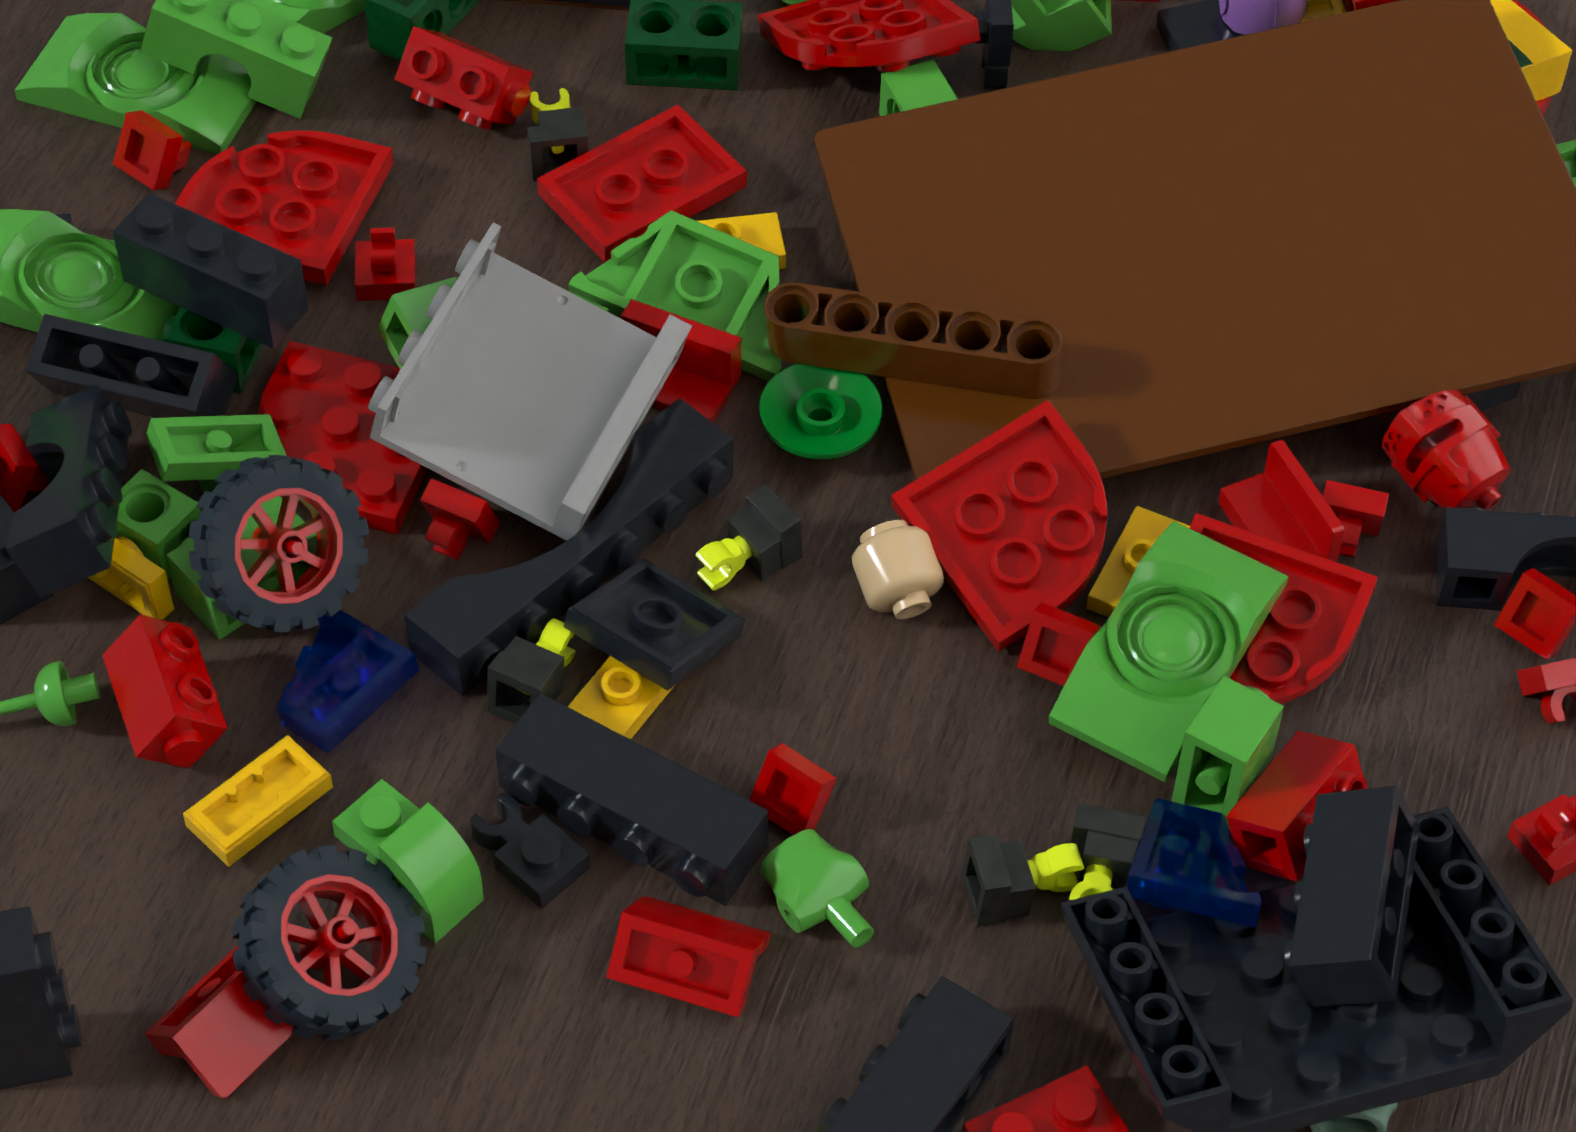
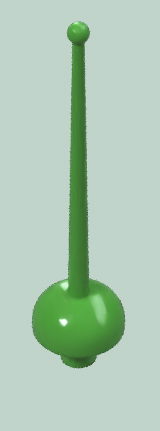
(56, 695)

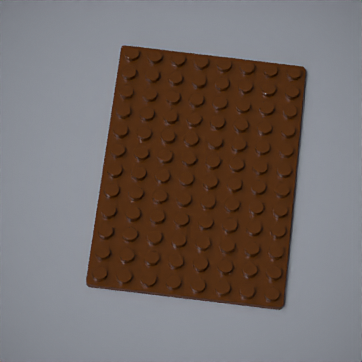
(1230, 232)

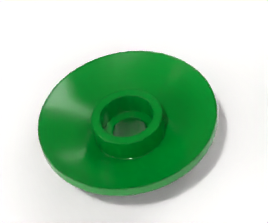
(820, 411)

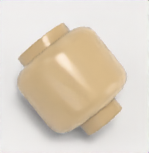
(897, 569)

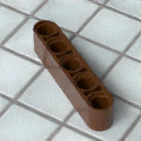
(938, 356)

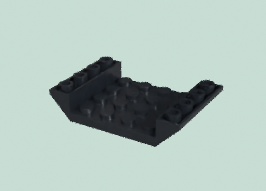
(1245, 1050)

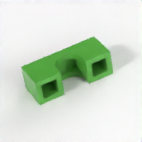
(275, 51)

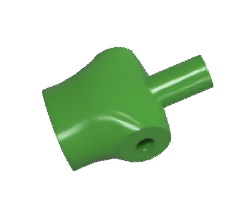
(817, 885)

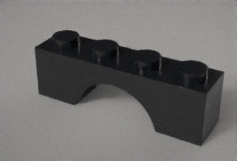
(73, 521)
(1487, 552)

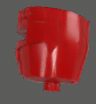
(1447, 451)

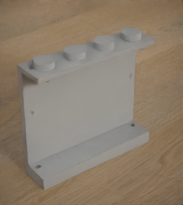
(522, 390)

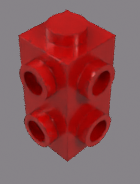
(465, 77)
(164, 692)
(1278, 806)

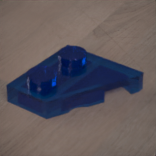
(342, 680)
(1192, 865)

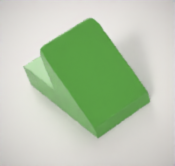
(209, 445)

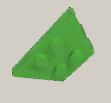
(696, 276)

